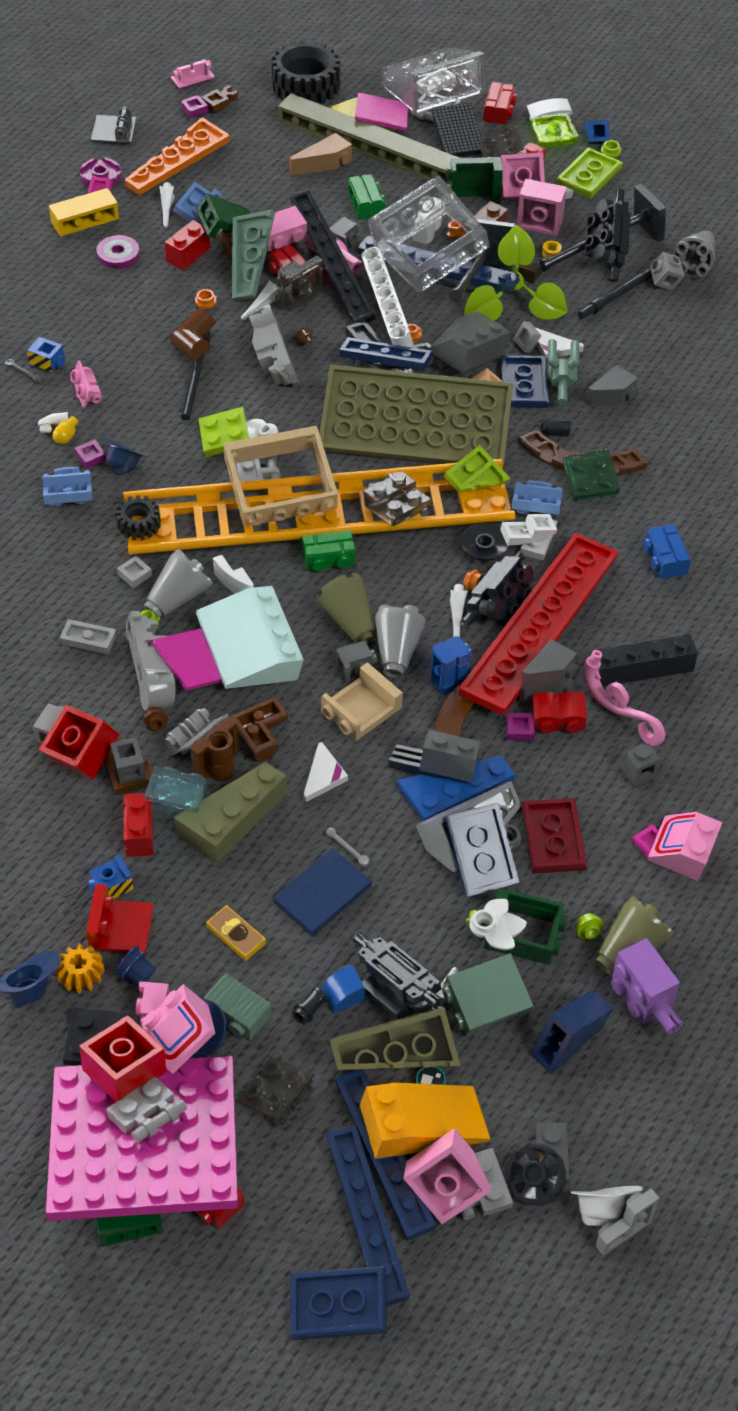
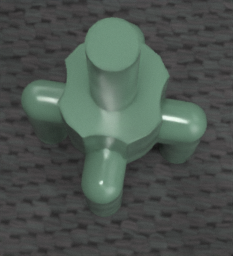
(562, 372)

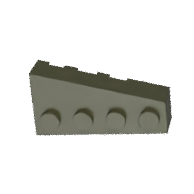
(231, 811)

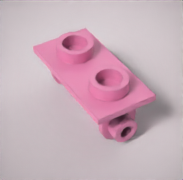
(184, 76)
(85, 385)

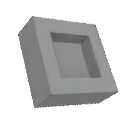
(527, 337)
(134, 571)

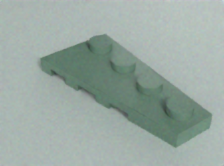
(250, 245)

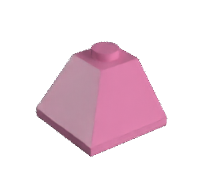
(517, 169)

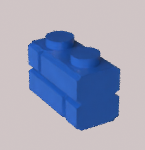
(667, 551)
(450, 664)

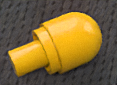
(65, 431)

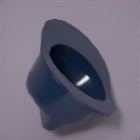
(121, 457)
(30, 979)

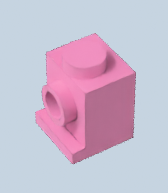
(151, 998)

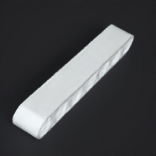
(387, 298)

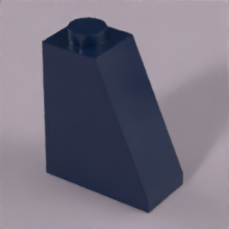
(570, 1030)

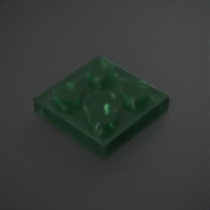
(591, 475)

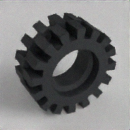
(138, 507)

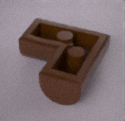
(189, 334)
(254, 726)

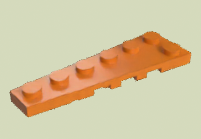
(197, 143)

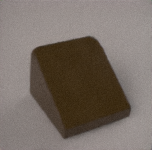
(530, 273)

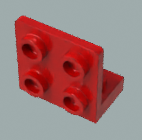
(118, 924)

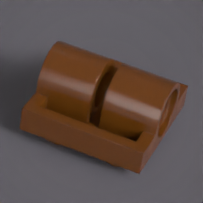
(215, 752)

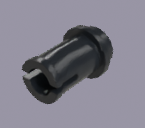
(555, 427)
(304, 1011)

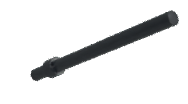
(598, 304)
(193, 383)

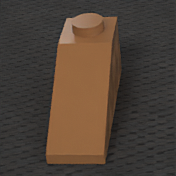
(322, 156)

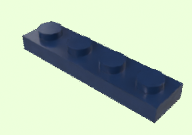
(385, 354)

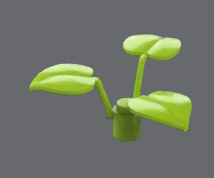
(518, 249)

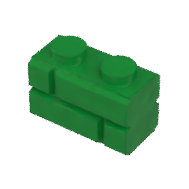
(366, 196)
(328, 550)

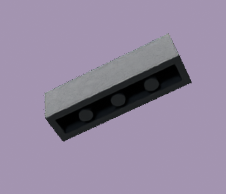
(647, 659)

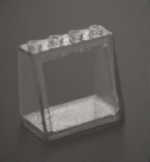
(436, 78)
(413, 214)

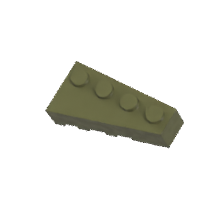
(401, 1043)

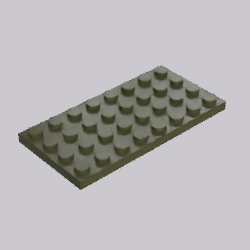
(413, 415)

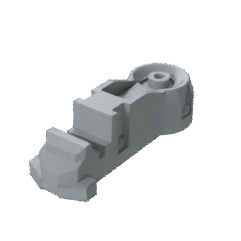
(271, 346)
(152, 672)

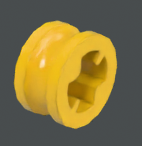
(551, 248)

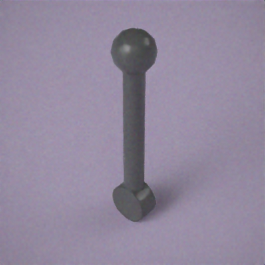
(10, 364)

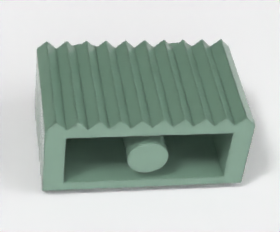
(242, 1008)

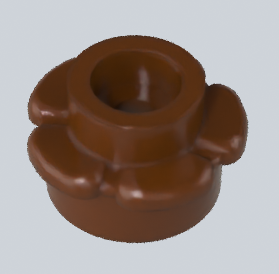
(303, 336)
(155, 718)

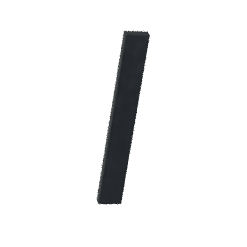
(333, 259)

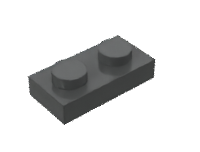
(554, 1136)

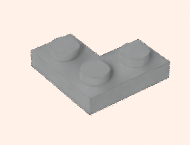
(637, 1215)

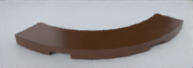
(551, 454)
(453, 713)

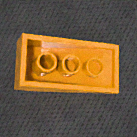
(413, 1116)

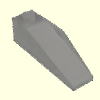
(435, 831)

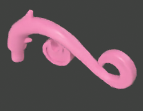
(619, 704)

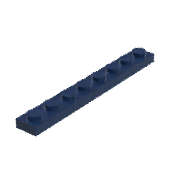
(499, 279)

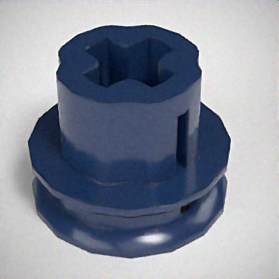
(135, 967)

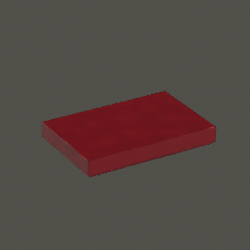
(553, 835)

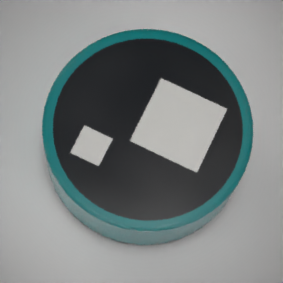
(430, 1075)

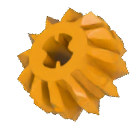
(90, 971)

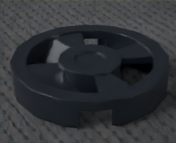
(535, 1174)

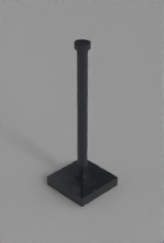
(647, 212)
(495, 232)

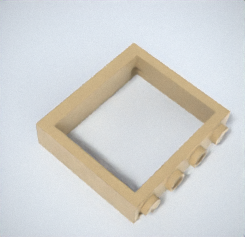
(275, 445)

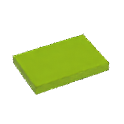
(589, 172)

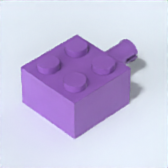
(646, 985)

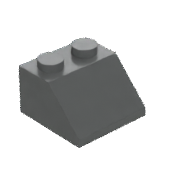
(549, 672)
(450, 755)

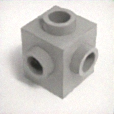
(667, 271)

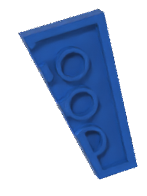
(435, 795)

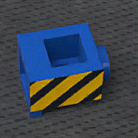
(46, 354)
(114, 875)

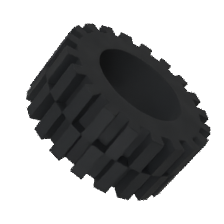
(306, 59)

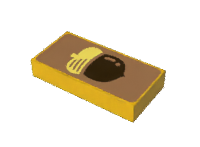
(236, 933)

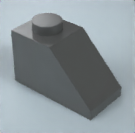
(613, 388)

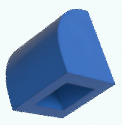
(597, 130)
(343, 989)

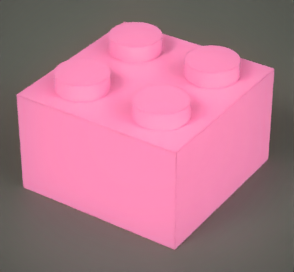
(541, 207)

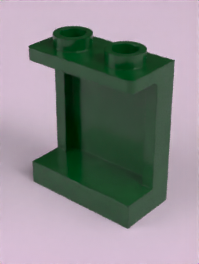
(476, 177)
(218, 214)

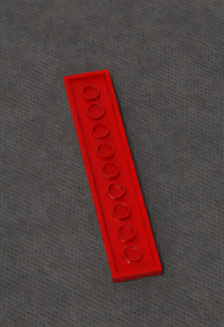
(541, 617)

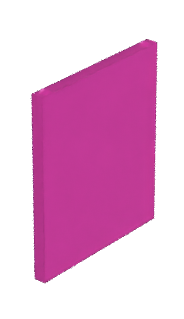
(381, 111)
(189, 658)

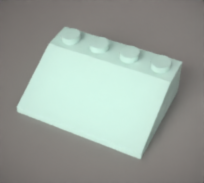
(251, 639)

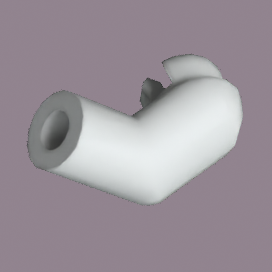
(50, 420)

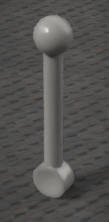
(363, 860)

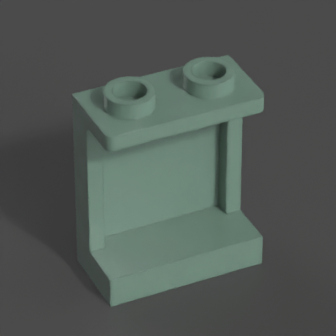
(486, 994)

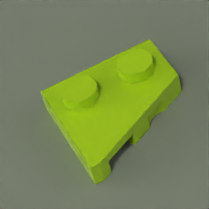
(476, 472)

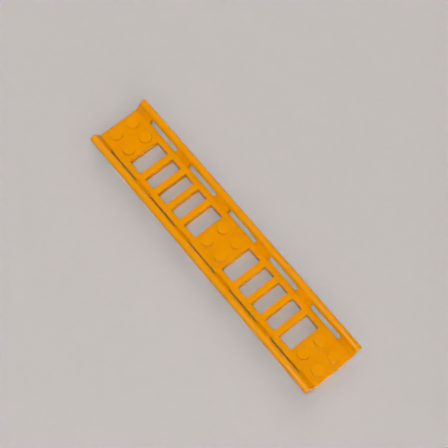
(477, 506)

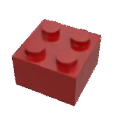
(79, 742)
(122, 1058)

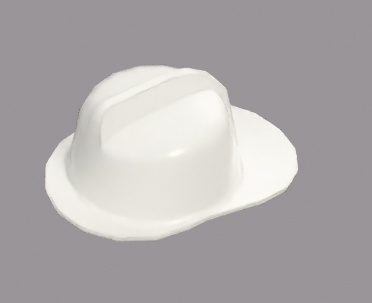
(603, 1205)

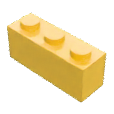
(83, 212)

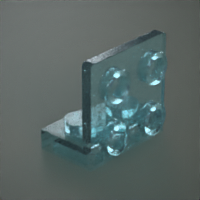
(177, 789)

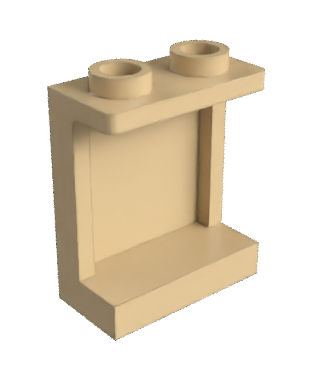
(362, 703)

